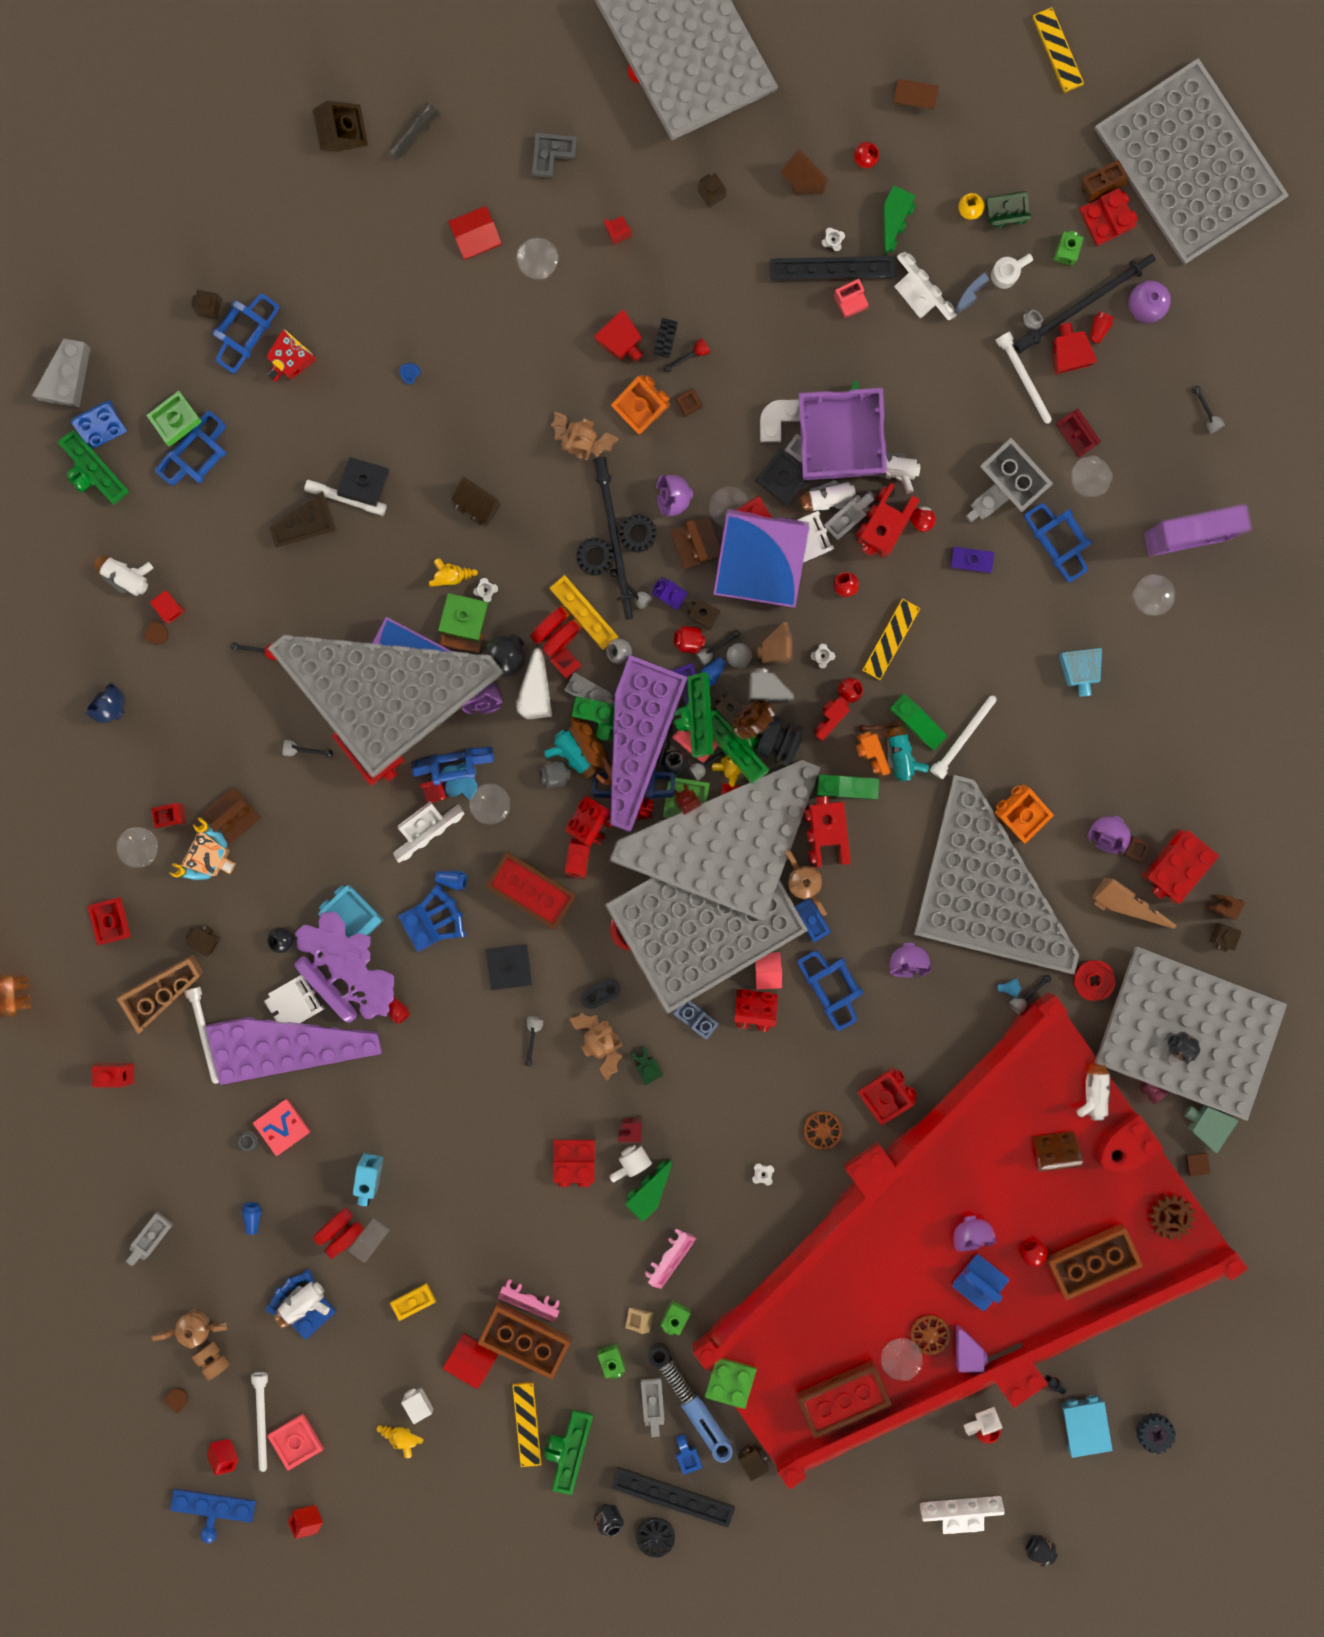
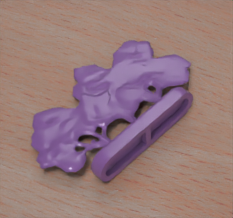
(346, 961)

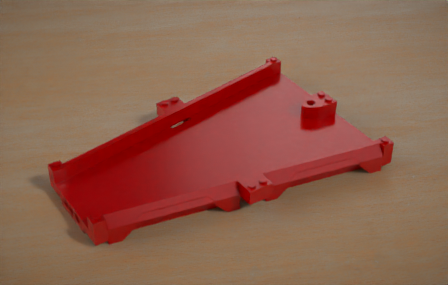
(893, 1256)

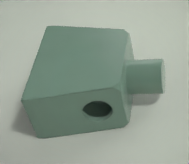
(1210, 1126)

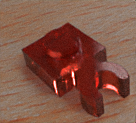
(687, 800)

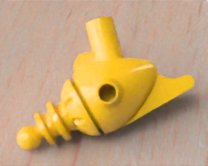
(450, 574)
(729, 768)
(400, 1438)

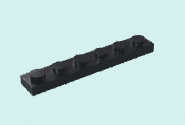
(832, 268)
(673, 1497)

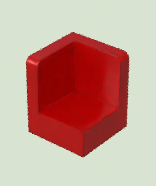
(617, 230)
(167, 607)
(566, 663)
(433, 792)
(222, 1457)
(305, 1521)

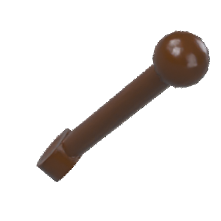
(863, 728)

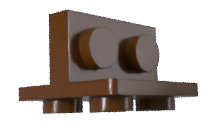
(696, 542)
(231, 815)
(1057, 1151)

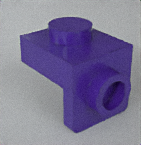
(669, 593)

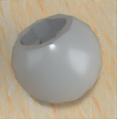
(618, 651)
(739, 655)

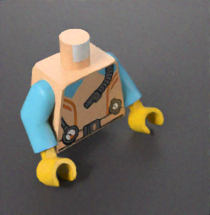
(205, 855)

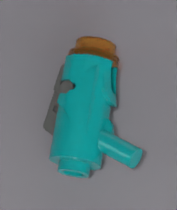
(569, 749)
(899, 755)

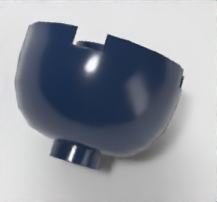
(107, 705)

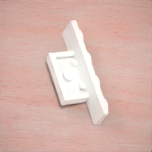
(919, 291)
(424, 826)
(962, 1514)

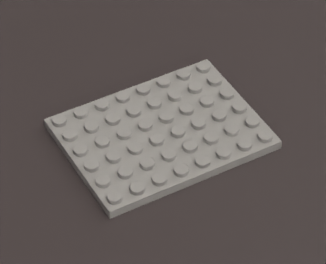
(689, 58)
(1191, 161)
(693, 942)
(1229, 1021)

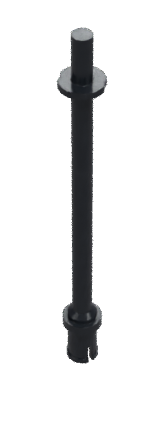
(1034, 336)
(603, 479)

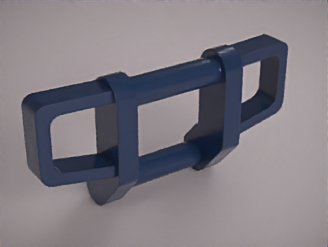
(650, 791)

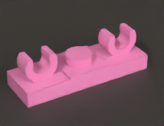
(670, 1259)
(529, 1302)

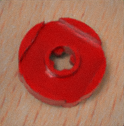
(1105, 977)

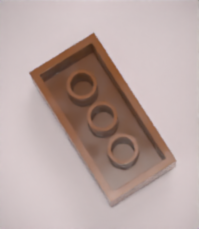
(1093, 1261)
(525, 1340)

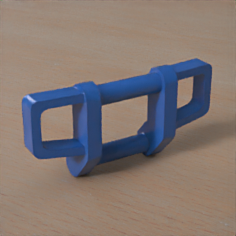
(262, 325)
(174, 455)
(1040, 534)
(432, 764)
(828, 1007)

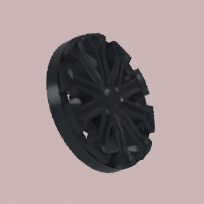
(655, 1537)

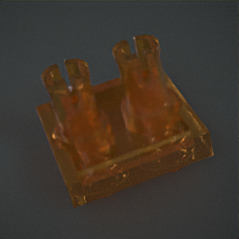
(8, 1003)

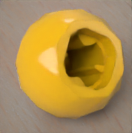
(971, 206)

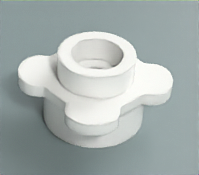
(832, 233)
(479, 591)
(822, 650)
(759, 1169)

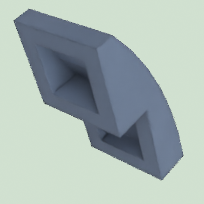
(969, 297)

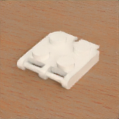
(814, 542)
(293, 1002)

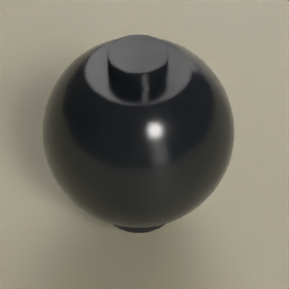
(506, 653)

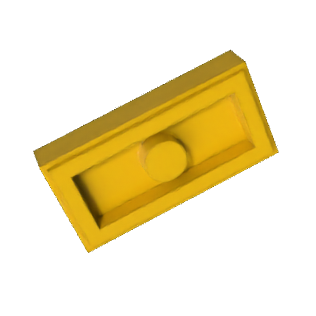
(413, 1301)

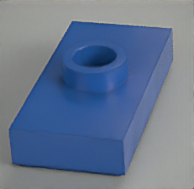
(812, 919)

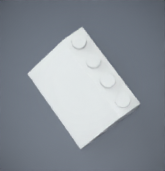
(535, 691)

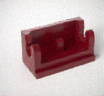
(1078, 432)
(632, 1130)

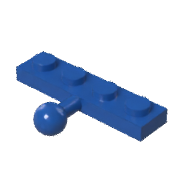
(213, 1507)

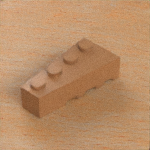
(155, 994)

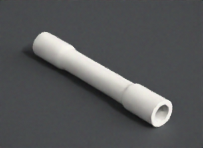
(315, 488)

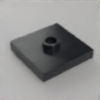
(782, 477)
(363, 482)
(509, 967)

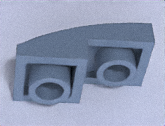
(696, 1019)

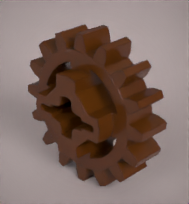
(753, 719)
(1165, 1221)

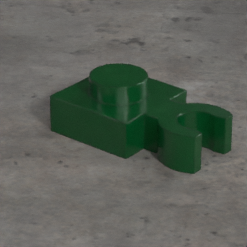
(648, 1068)

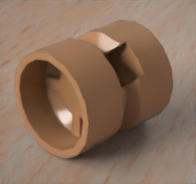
(215, 1366)

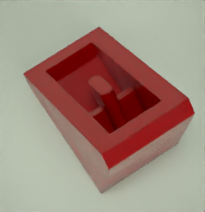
(168, 815)

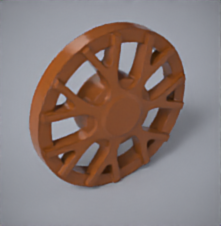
(822, 1130)
(930, 1334)

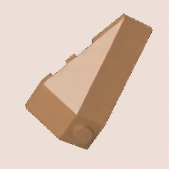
(776, 647)
(1117, 898)

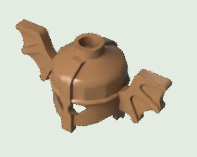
(581, 437)
(797, 877)
(599, 1042)
(199, 1326)

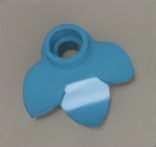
(458, 786)

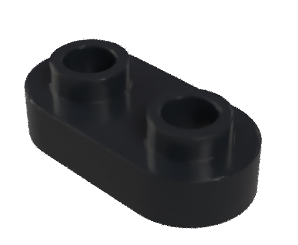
(601, 994)

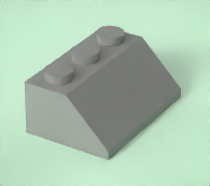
(1016, 474)
(767, 687)

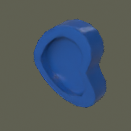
(409, 372)

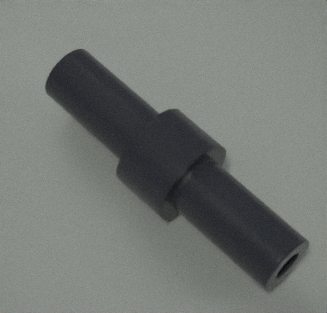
(666, 746)
(1055, 1384)

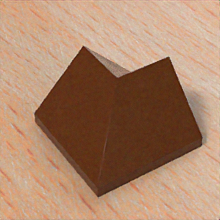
(804, 175)

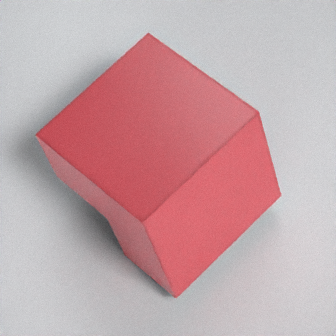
(851, 298)
(769, 972)

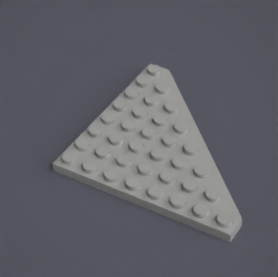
(380, 694)
(729, 845)
(983, 891)

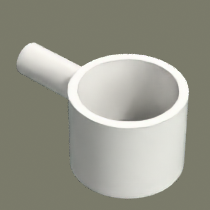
(1008, 271)
(633, 1161)

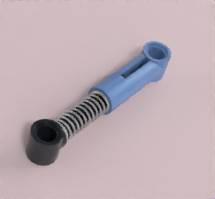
(692, 1404)

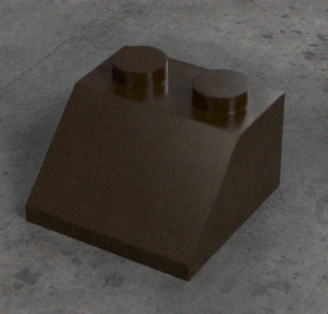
(339, 126)
(475, 501)

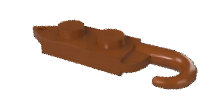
(591, 747)

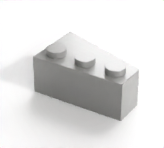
(65, 375)

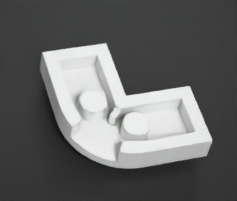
(773, 415)

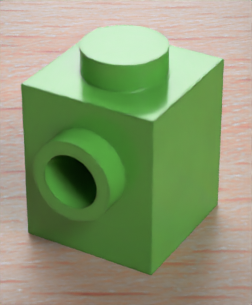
(1068, 248)
(675, 1318)
(611, 1361)

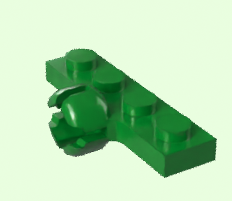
(90, 469)
(595, 711)
(697, 715)
(738, 749)
(568, 1451)

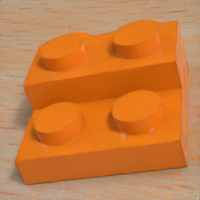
(641, 403)
(870, 747)
(1023, 813)

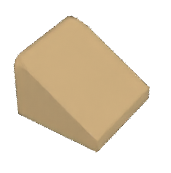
(639, 1320)

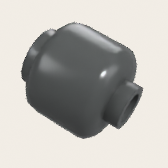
(554, 775)

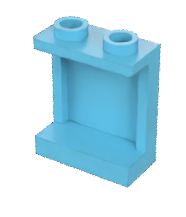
(353, 910)
(1086, 1426)

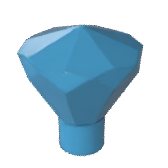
(1012, 988)

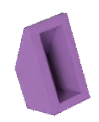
(969, 1354)

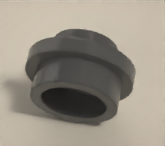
(247, 1141)

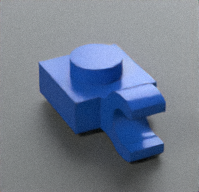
(688, 1457)

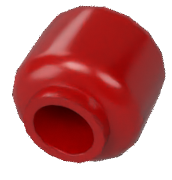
(688, 639)

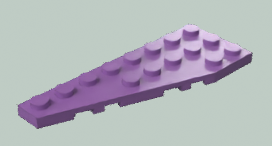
(642, 717)
(263, 1048)

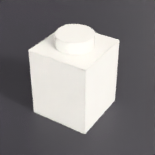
(417, 1405)

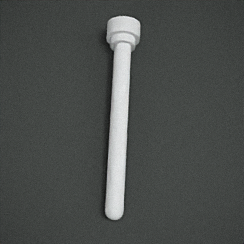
(1005, 341)
(940, 769)
(194, 996)
(259, 1381)

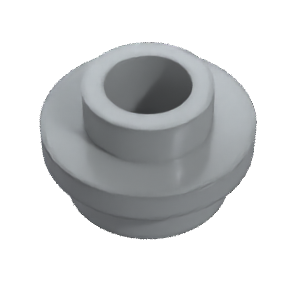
(1033, 319)

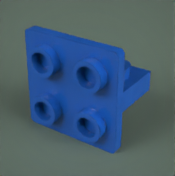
(99, 424)
(981, 1282)

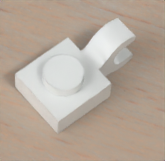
(986, 1421)

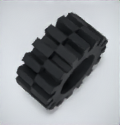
(665, 338)
(628, 524)
(594, 543)

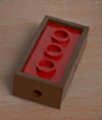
(531, 890)
(843, 1399)

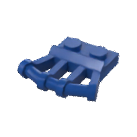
(420, 926)
(314, 1319)

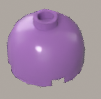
(1149, 301)
(674, 495)
(487, 700)
(1110, 834)
(909, 961)
(973, 1234)

